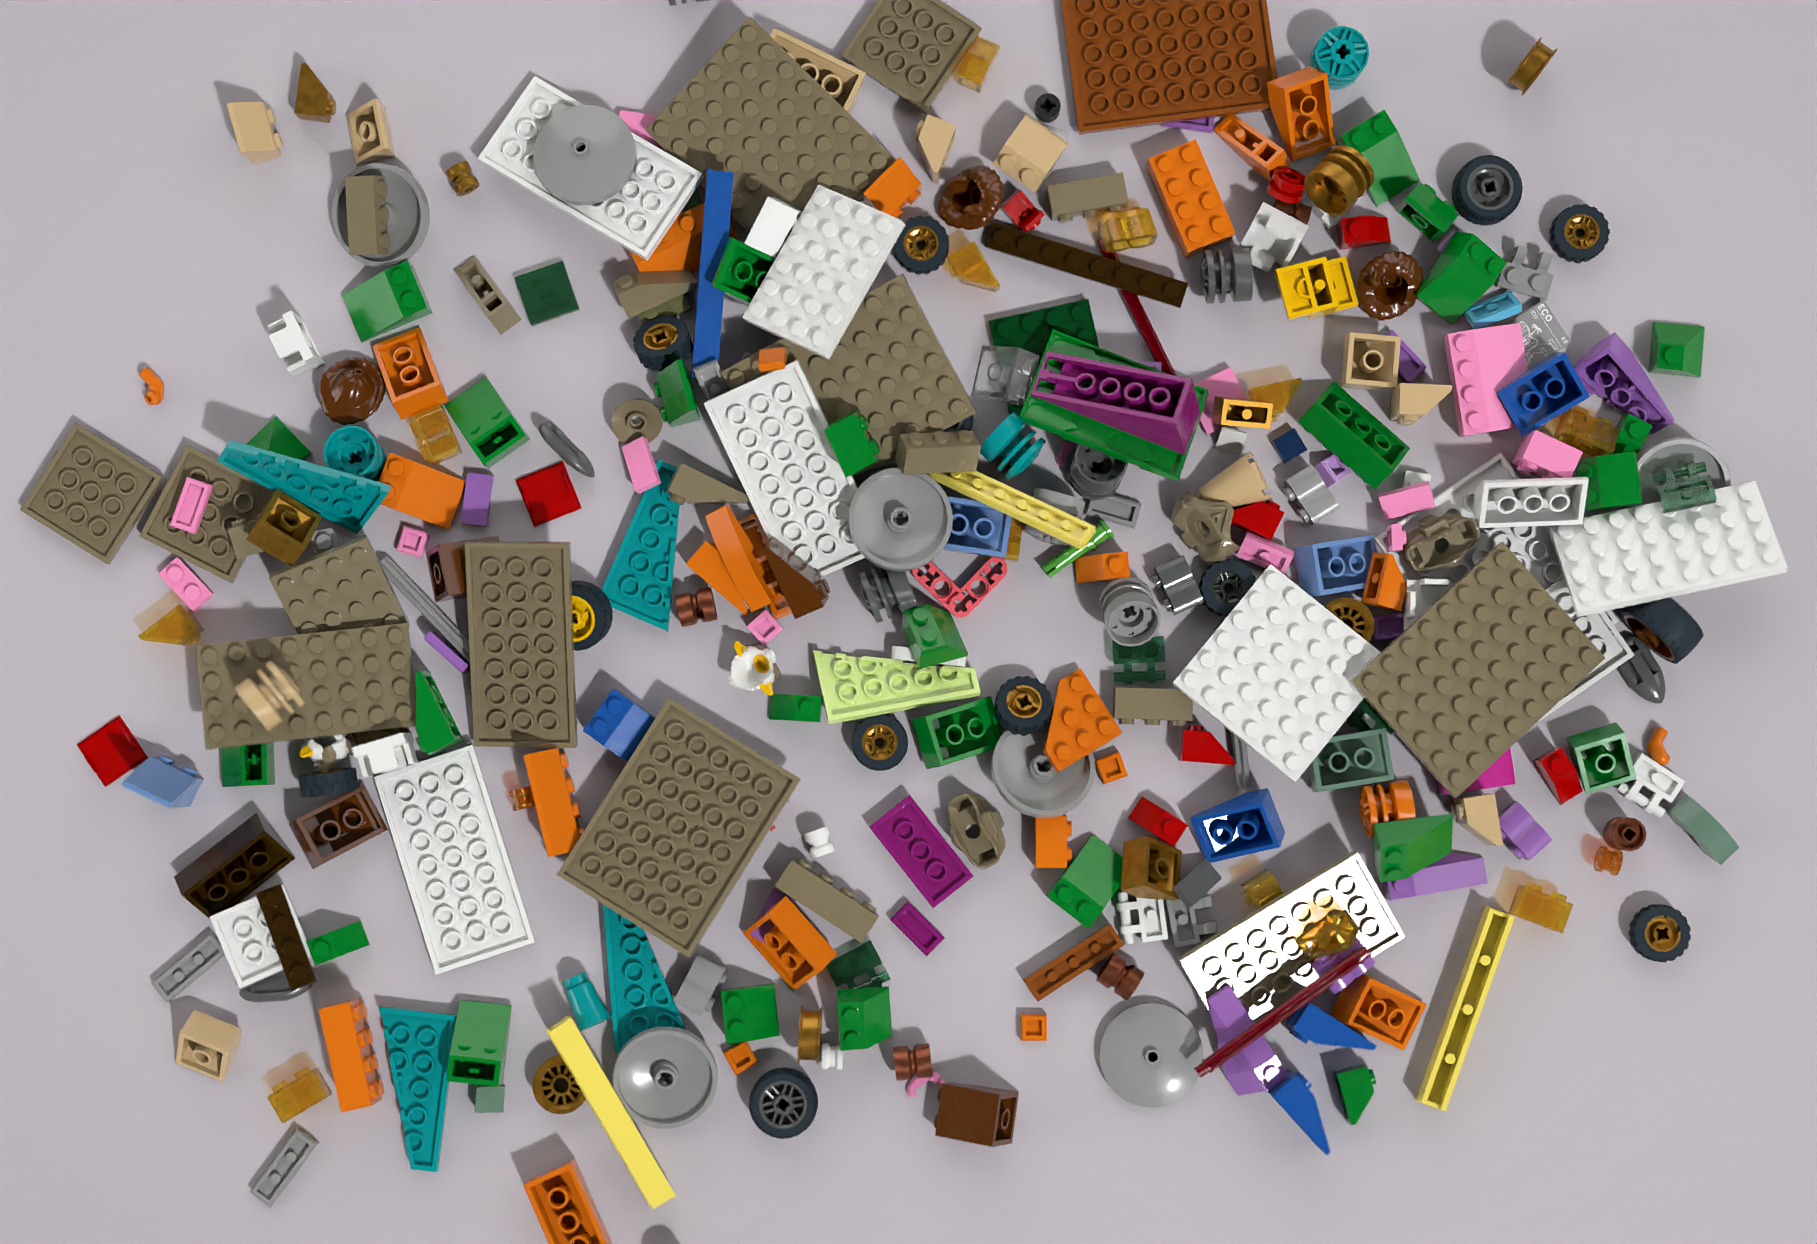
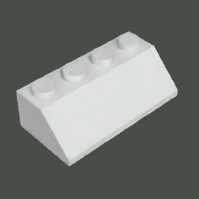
(1530, 502)

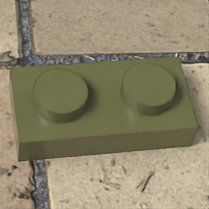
(673, 308)

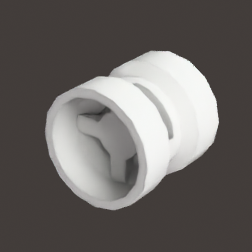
(819, 841)

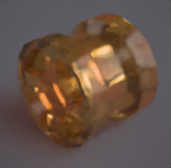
(522, 798)
(1608, 860)

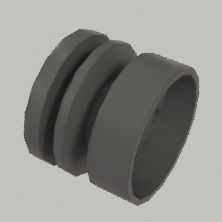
(1227, 275)
(1097, 484)
(886, 591)

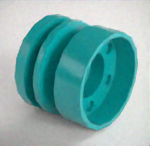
(1340, 71)
(351, 443)
(1012, 446)

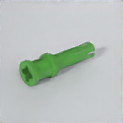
(1071, 553)

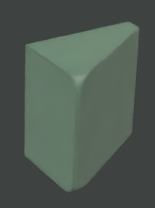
(489, 1099)

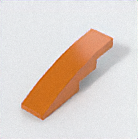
(758, 537)
(737, 556)

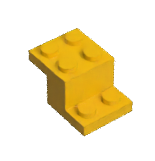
(1316, 288)

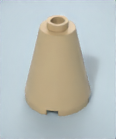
(1237, 484)

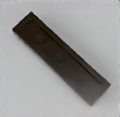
(286, 937)

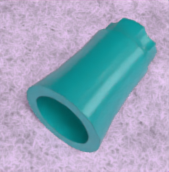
(585, 1002)

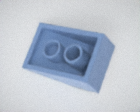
(978, 529)
(1334, 565)
(164, 782)

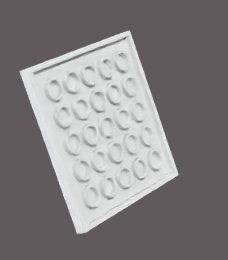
(1279, 673)

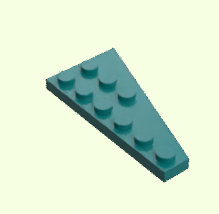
(328, 492)
(644, 565)
(636, 982)
(419, 1065)

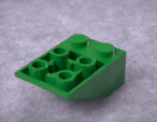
(486, 422)
(479, 1043)

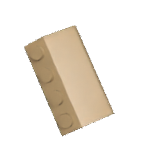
(835, 76)

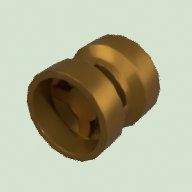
(462, 178)

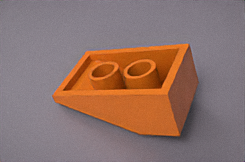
(1302, 111)
(410, 373)
(421, 491)
(1379, 1010)

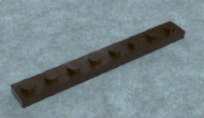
(1086, 265)

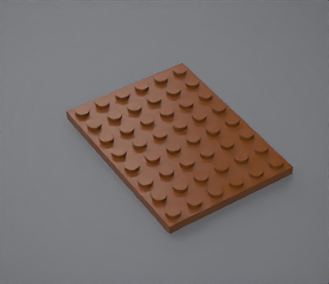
(1166, 60)

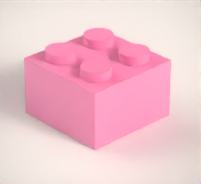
(1545, 456)

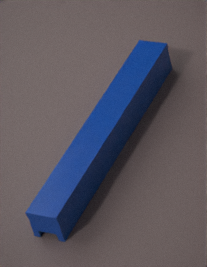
(713, 244)

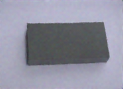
(1196, 883)

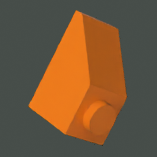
(1102, 567)
(1384, 583)

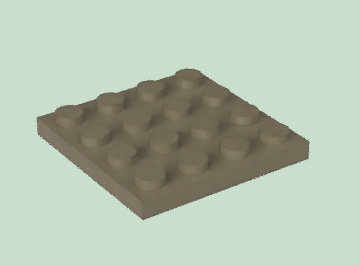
(911, 47)
(92, 494)
(230, 500)
(338, 590)

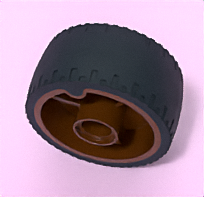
(1663, 628)

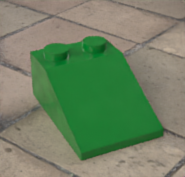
(1385, 151)
(741, 271)
(1460, 276)
(387, 301)
(677, 395)
(433, 719)
(957, 732)
(1410, 845)
(1088, 882)

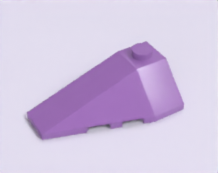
(1619, 379)
(1446, 874)
(1256, 1065)

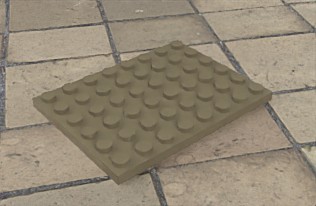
(770, 126)
(882, 367)
(1477, 669)
(679, 827)

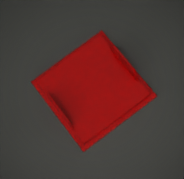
(548, 494)
(112, 751)

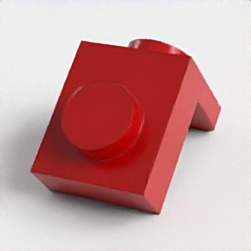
(1022, 211)

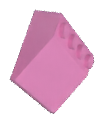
(1479, 367)

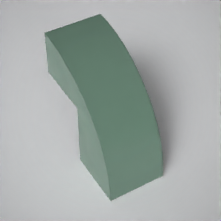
(1704, 828)

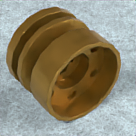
(1339, 180)

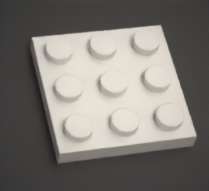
(249, 942)

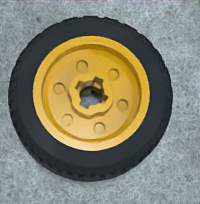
(590, 614)

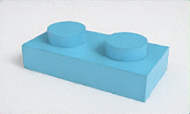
(1493, 310)

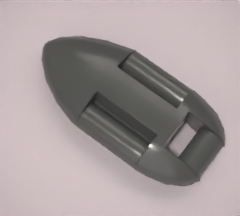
(566, 449)
(1643, 672)
(272, 989)

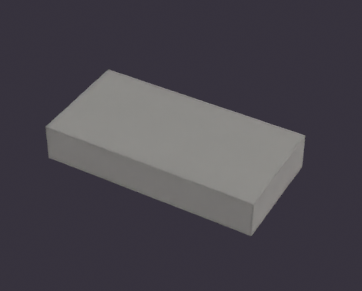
(1115, 510)

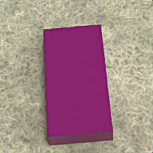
(917, 928)

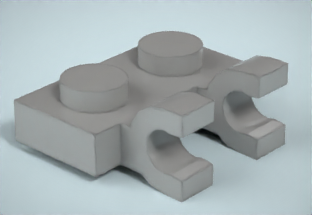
(1526, 280)
(1184, 923)

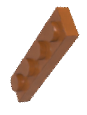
(1073, 962)

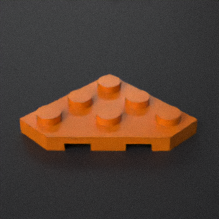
(1077, 722)

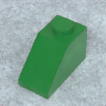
(1631, 434)
(795, 708)
(337, 943)
(1355, 1090)

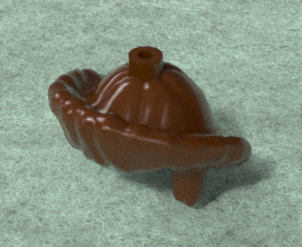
(971, 198)
(1389, 285)
(351, 390)

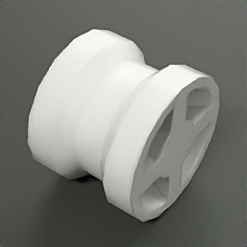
(832, 1057)

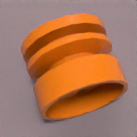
(1381, 808)

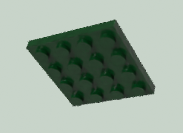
(1033, 330)

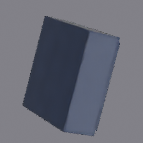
(1289, 445)

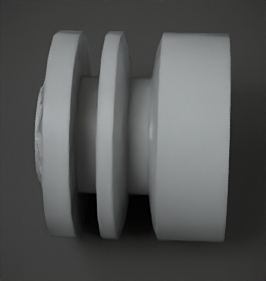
(1060, 501)
(1129, 611)

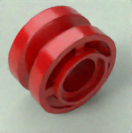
(1287, 185)

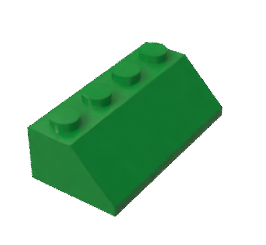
(1354, 435)

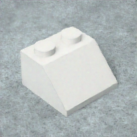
(772, 226)

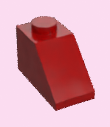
(1363, 231)
(1258, 518)
(1202, 747)
(1559, 774)
(1158, 821)

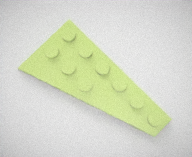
(878, 686)

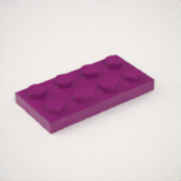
(921, 851)

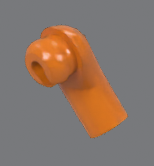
(155, 388)
(1655, 747)

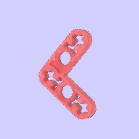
(956, 593)

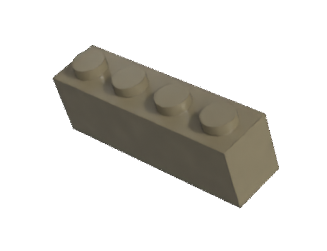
(827, 900)

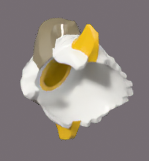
(754, 668)
(327, 751)

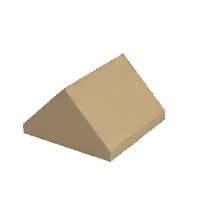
(370, 132)

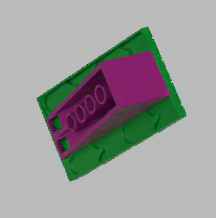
(1114, 405)

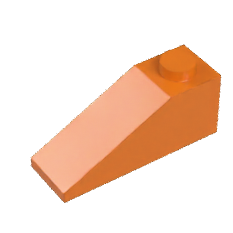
(1252, 146)
(711, 568)

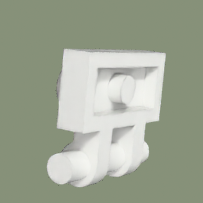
(1656, 779)
(1151, 919)

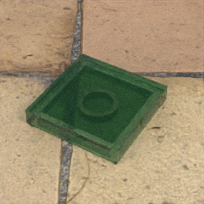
(547, 293)

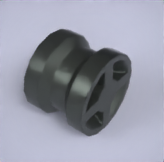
(1047, 113)

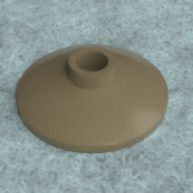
(628, 429)

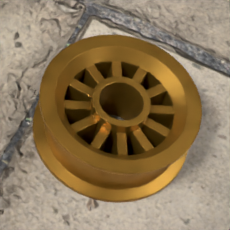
(1531, 66)
(1361, 611)
(809, 1035)
(539, 1088)

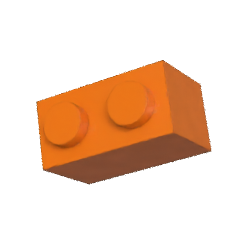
(1051, 842)

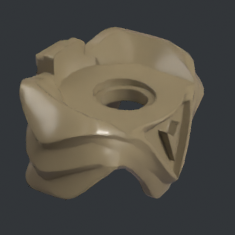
(1205, 526)
(1458, 531)
(990, 844)

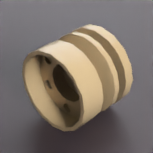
(270, 695)

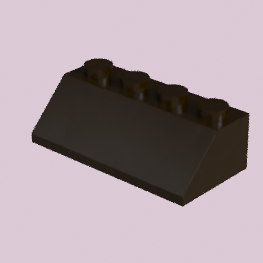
(234, 867)

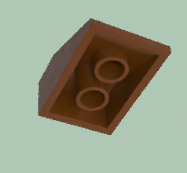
(797, 580)
(337, 826)

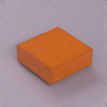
(772, 359)
(1111, 767)
(1033, 1027)
(740, 1057)

